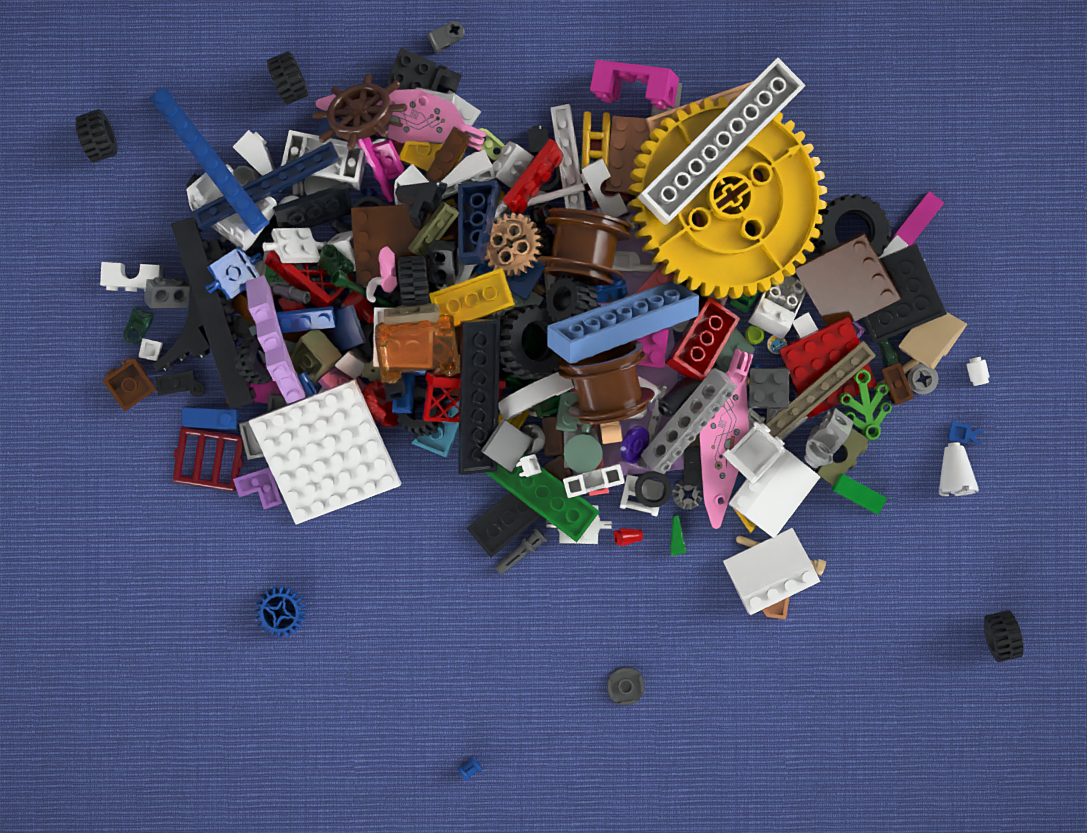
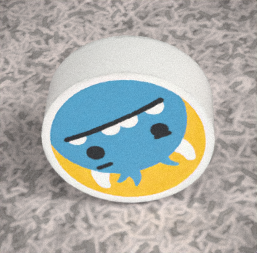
(775, 343)

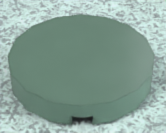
(583, 453)

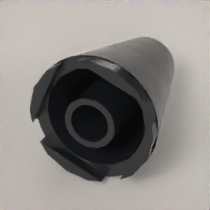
(677, 395)

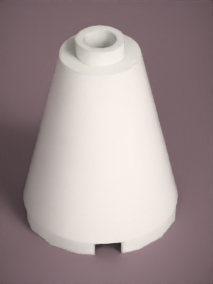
(956, 472)

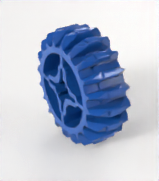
(288, 613)

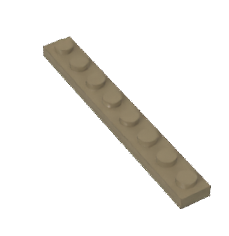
(820, 389)

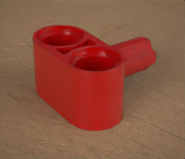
(363, 308)

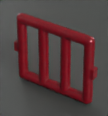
(195, 479)

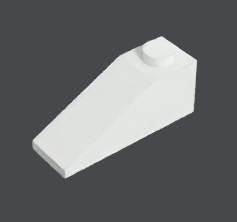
(471, 169)

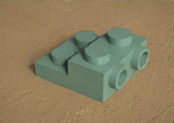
(735, 341)

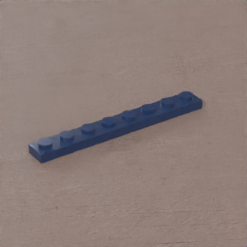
(270, 183)

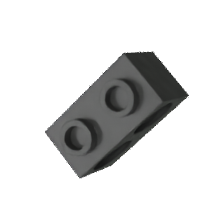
(166, 296)

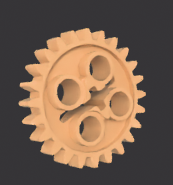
(518, 260)

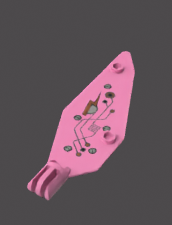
(425, 120)
(719, 435)

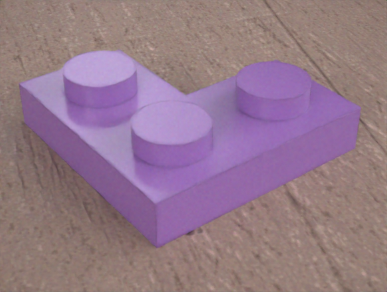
(260, 481)

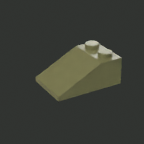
(314, 355)

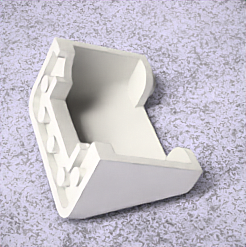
(233, 228)

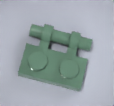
(564, 420)

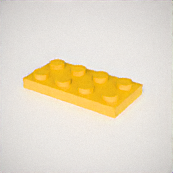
(475, 297)

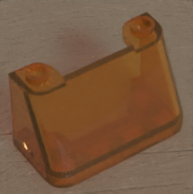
(417, 348)

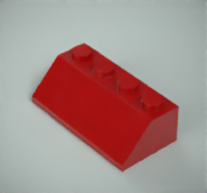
(702, 340)

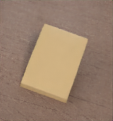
(932, 339)

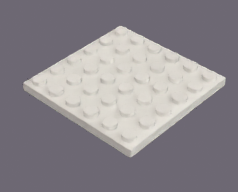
(325, 451)

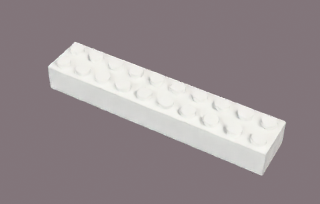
(721, 141)

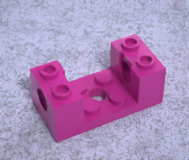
(609, 77)

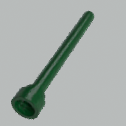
(341, 279)

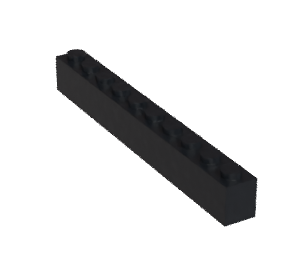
(212, 312)

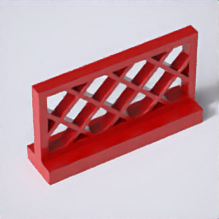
(298, 279)
(443, 381)

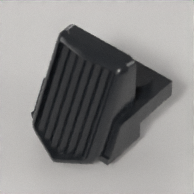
(422, 199)

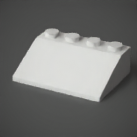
(775, 493)
(771, 571)

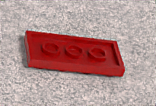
(533, 177)

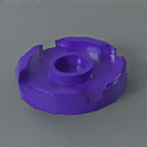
(634, 444)

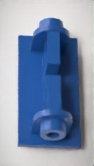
(616, 291)

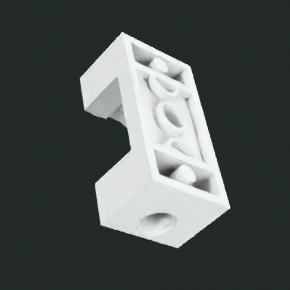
(347, 170)

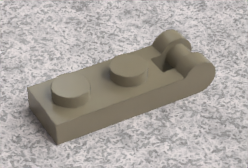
(412, 314)

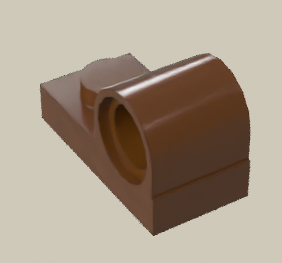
(897, 383)

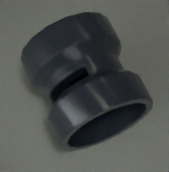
(540, 213)

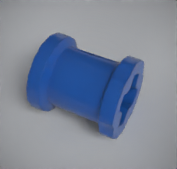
(467, 774)

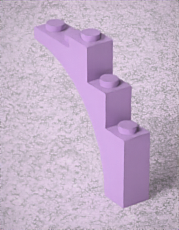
(271, 339)

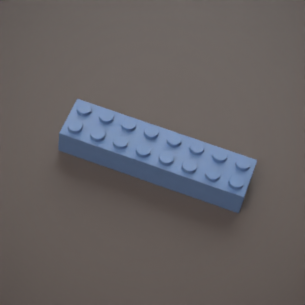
(622, 321)

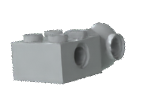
(827, 438)

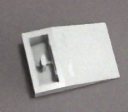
(778, 307)

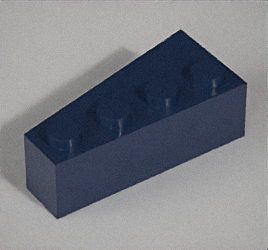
(475, 219)

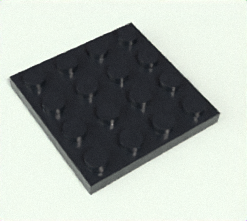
(918, 294)

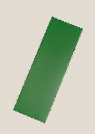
(859, 493)

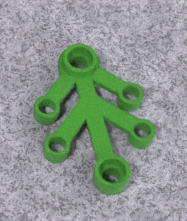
(867, 406)

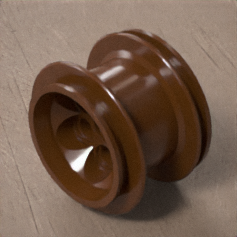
(584, 245)
(607, 385)

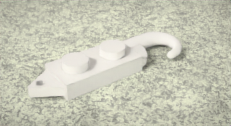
(630, 262)

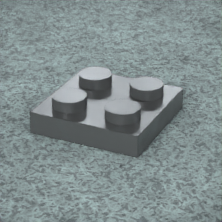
(769, 388)

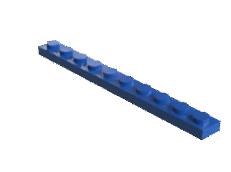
(209, 160)

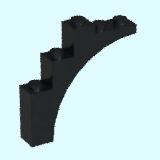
(191, 339)

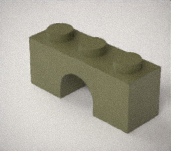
(853, 446)

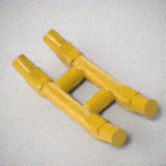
(604, 136)

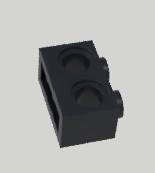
(446, 262)

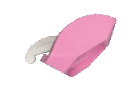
(388, 274)

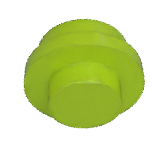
(754, 335)

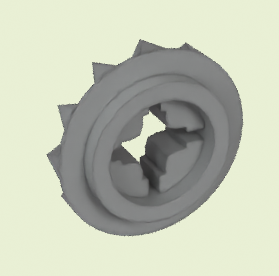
(930, 383)
(687, 503)

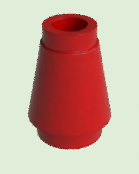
(627, 536)

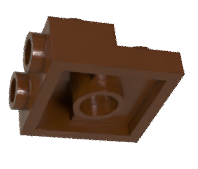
(129, 383)

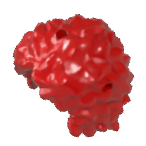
(378, 406)

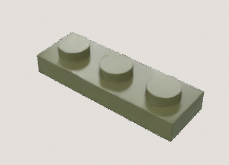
(433, 229)

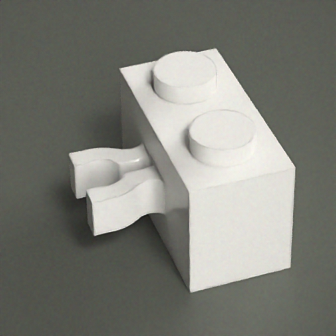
(511, 164)

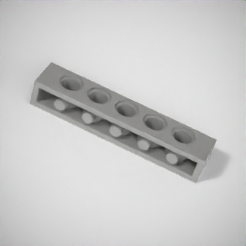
(689, 421)

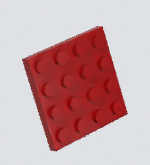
(816, 354)

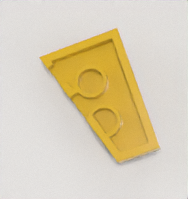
(421, 154)

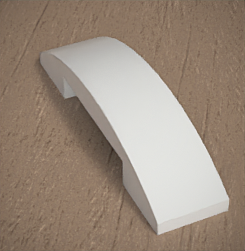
(533, 394)

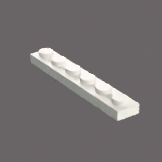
(570, 165)

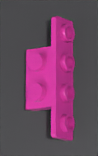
(384, 163)

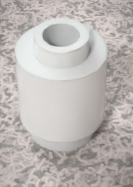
(978, 371)

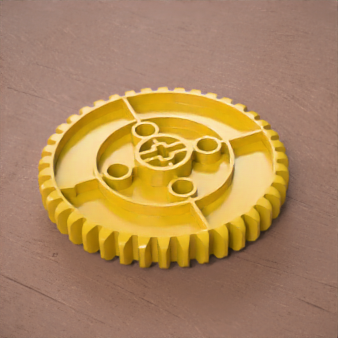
(720, 251)

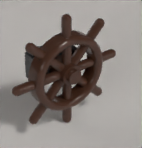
(362, 117)

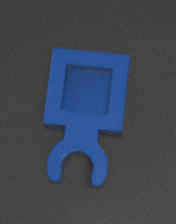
(961, 433)

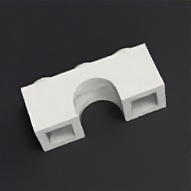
(594, 175)
(114, 276)
(593, 480)

